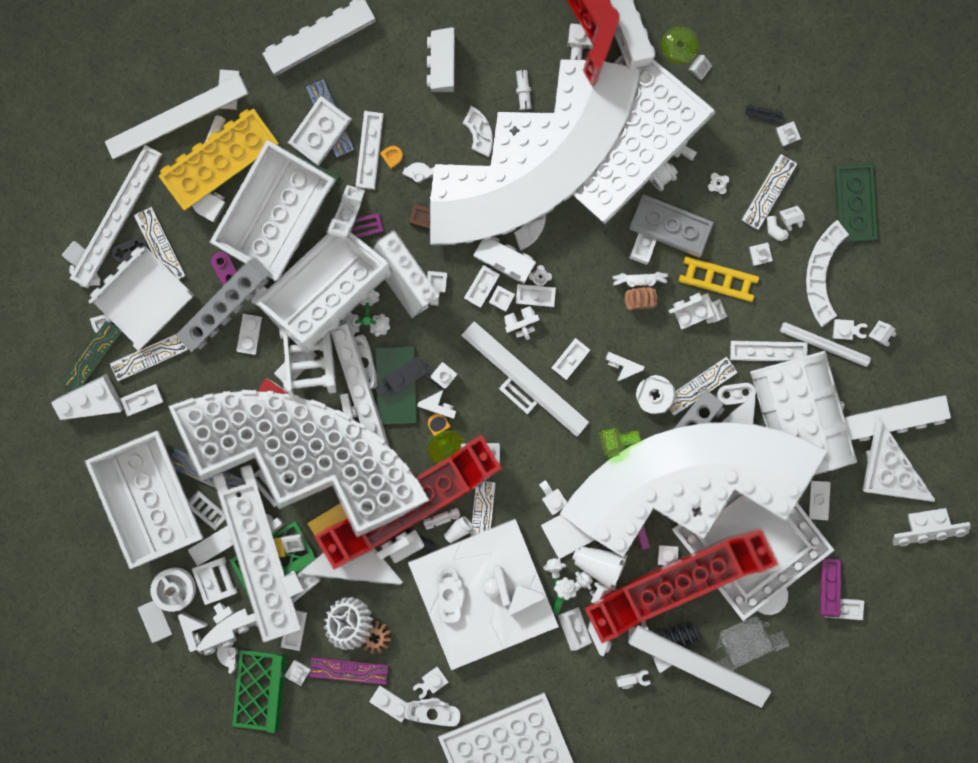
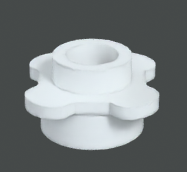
(719, 188)
(540, 271)

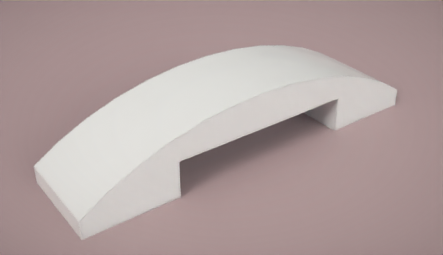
(347, 212)

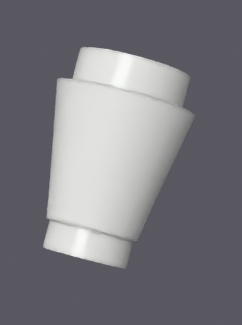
(460, 528)

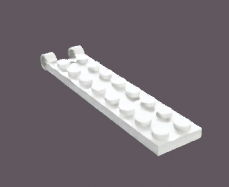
(257, 556)

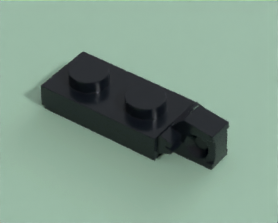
(402, 377)

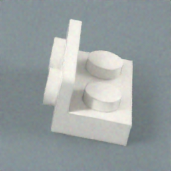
(694, 311)

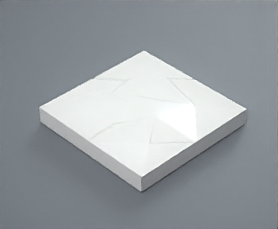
(794, 542)
(484, 621)

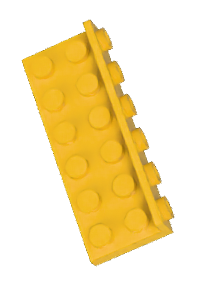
(216, 159)

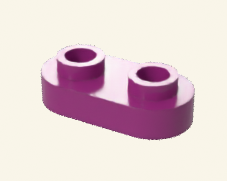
(225, 269)

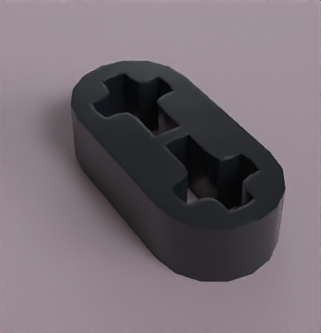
(127, 246)

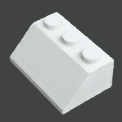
(441, 60)

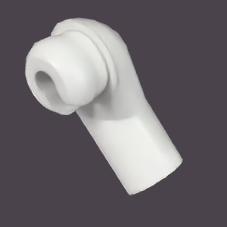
(775, 231)

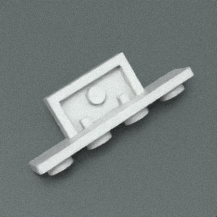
(930, 526)

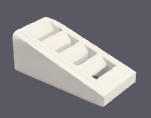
(198, 494)

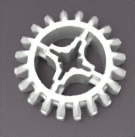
(340, 631)

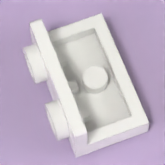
(401, 548)

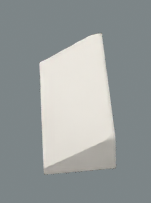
(154, 621)
(575, 629)

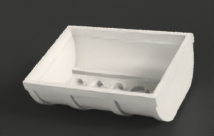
(272, 209)
(323, 288)
(804, 402)
(144, 499)

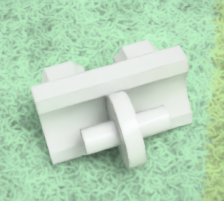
(529, 317)

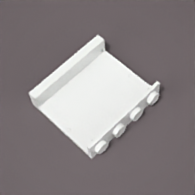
(141, 297)

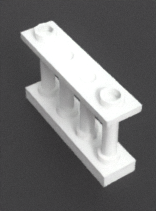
(326, 363)

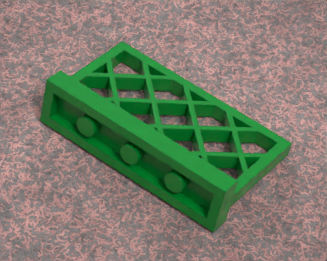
(295, 566)
(275, 694)

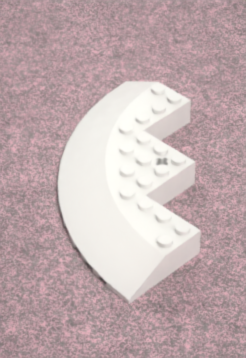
(534, 158)
(301, 444)
(691, 470)

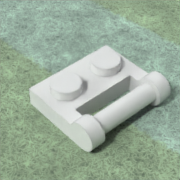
(208, 582)

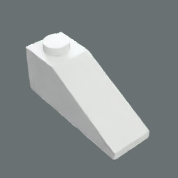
(211, 546)

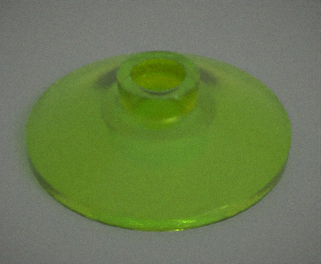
(677, 54)
(438, 452)

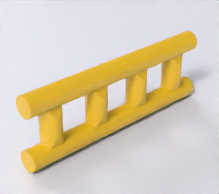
(708, 285)

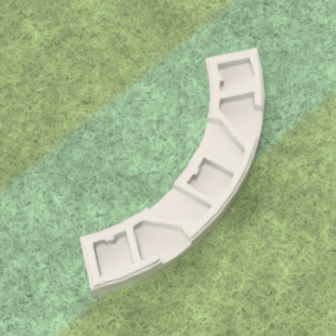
(817, 272)

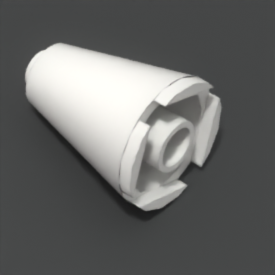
(600, 564)

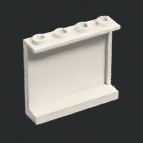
(406, 277)

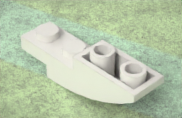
(224, 632)

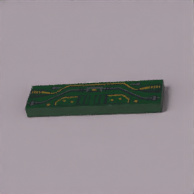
(92, 356)

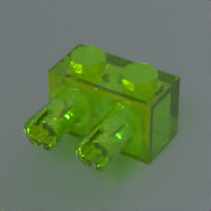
(612, 441)

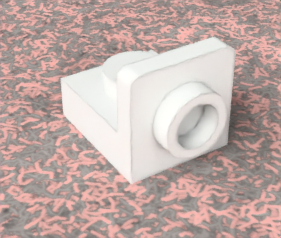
(443, 375)

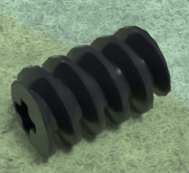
(681, 636)

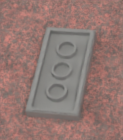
(671, 225)

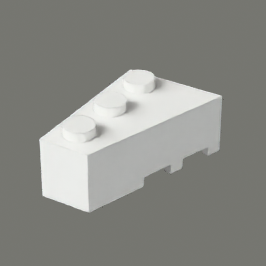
(505, 259)
(88, 400)

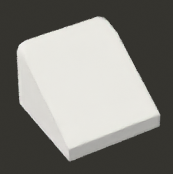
(74, 253)

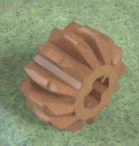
(641, 298)
(378, 631)

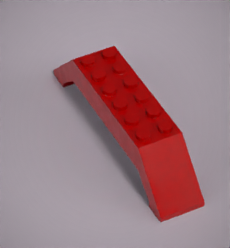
(599, 23)
(442, 486)
(680, 582)

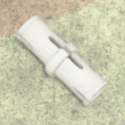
(523, 90)

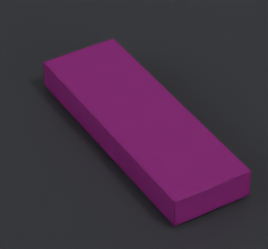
(830, 587)

